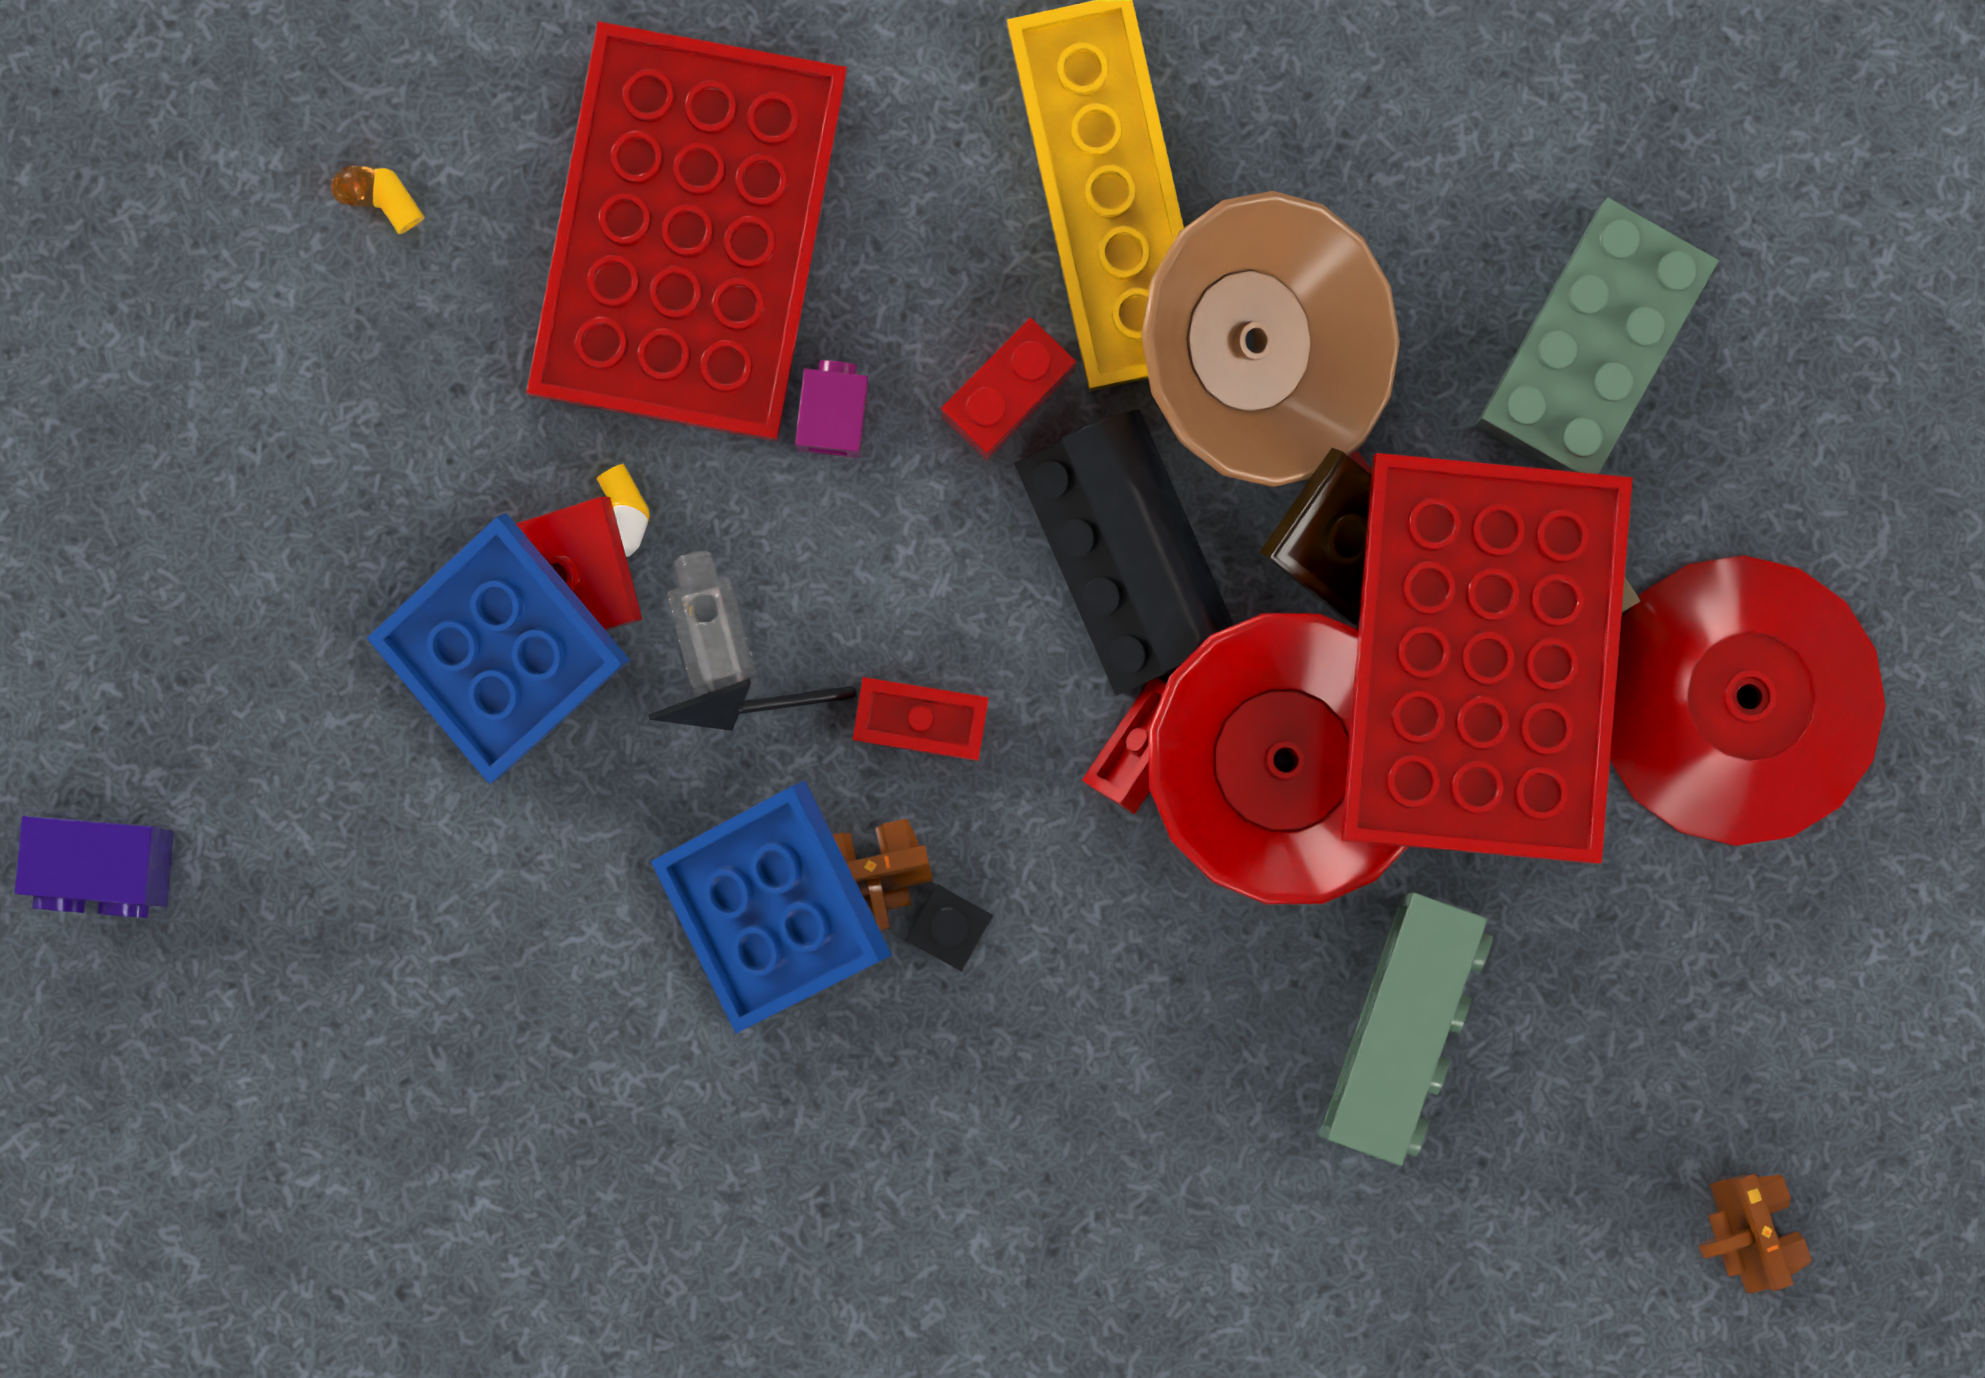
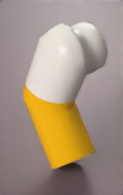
(628, 504)

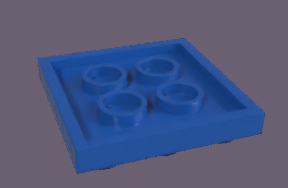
(498, 648)
(771, 907)

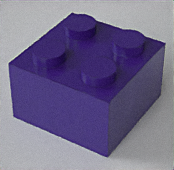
(93, 861)

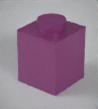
(832, 410)

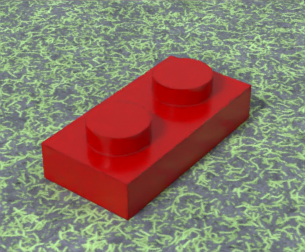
(920, 719)
(1123, 763)

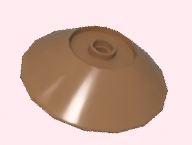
(1317, 327)

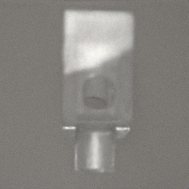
(717, 650)

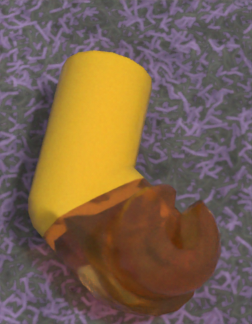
(378, 189)

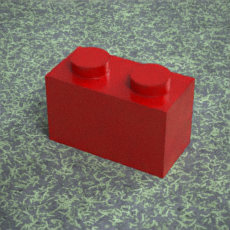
(1008, 389)

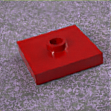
(590, 558)

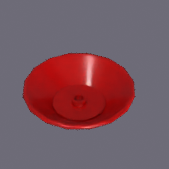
(1677, 716)
(1214, 771)

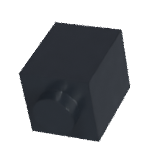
(949, 927)

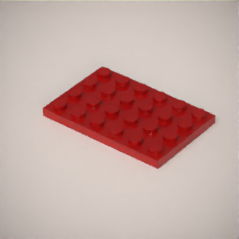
(687, 231)
(1487, 659)

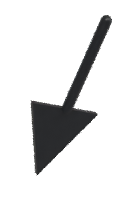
(722, 707)

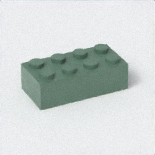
(1596, 342)
(1405, 1027)

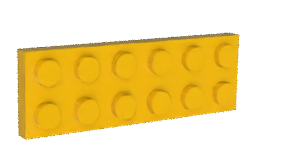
(1099, 172)

